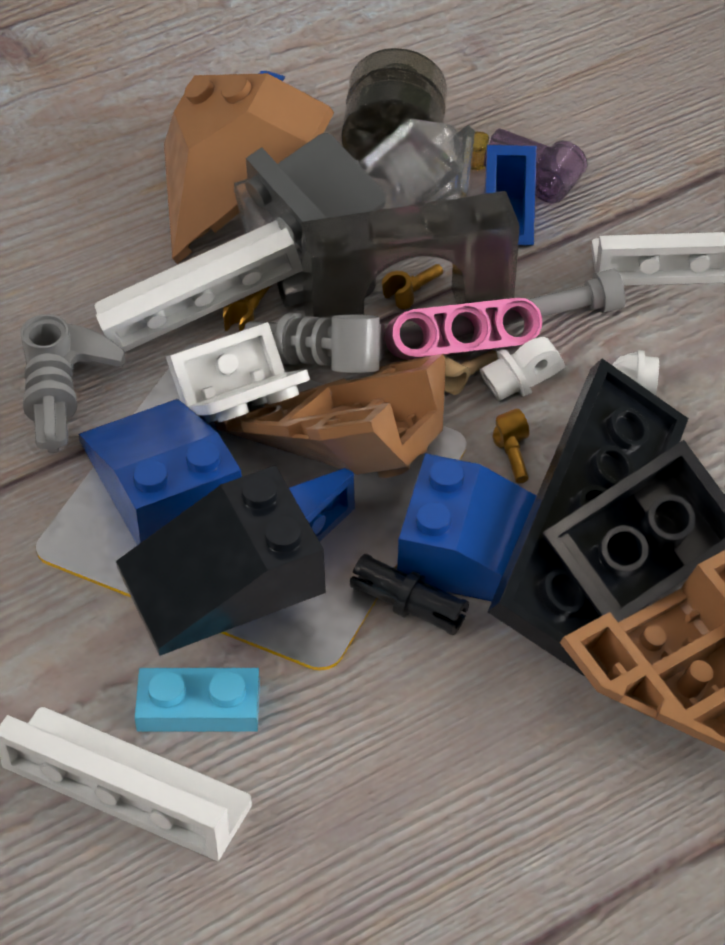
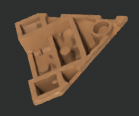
(214, 133)
(356, 423)
(665, 656)

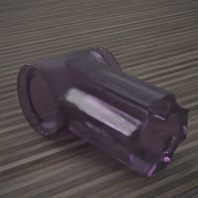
(556, 166)

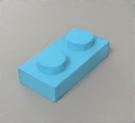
(197, 700)

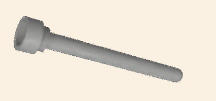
(601, 292)

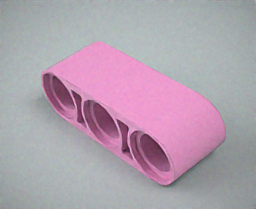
(487, 324)

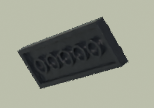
(607, 438)

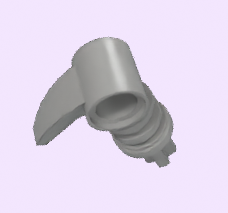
(341, 341)
(50, 355)

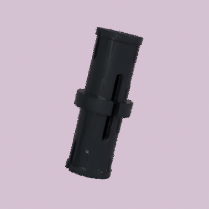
(409, 594)

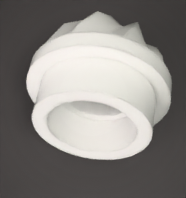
(640, 368)

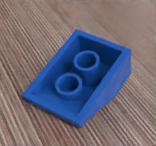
(158, 464)
(462, 526)

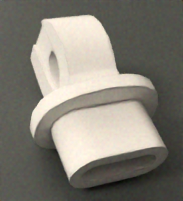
(523, 369)

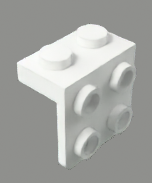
(232, 370)

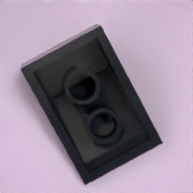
(642, 534)
(224, 562)

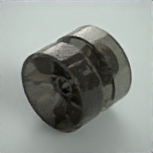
(387, 92)

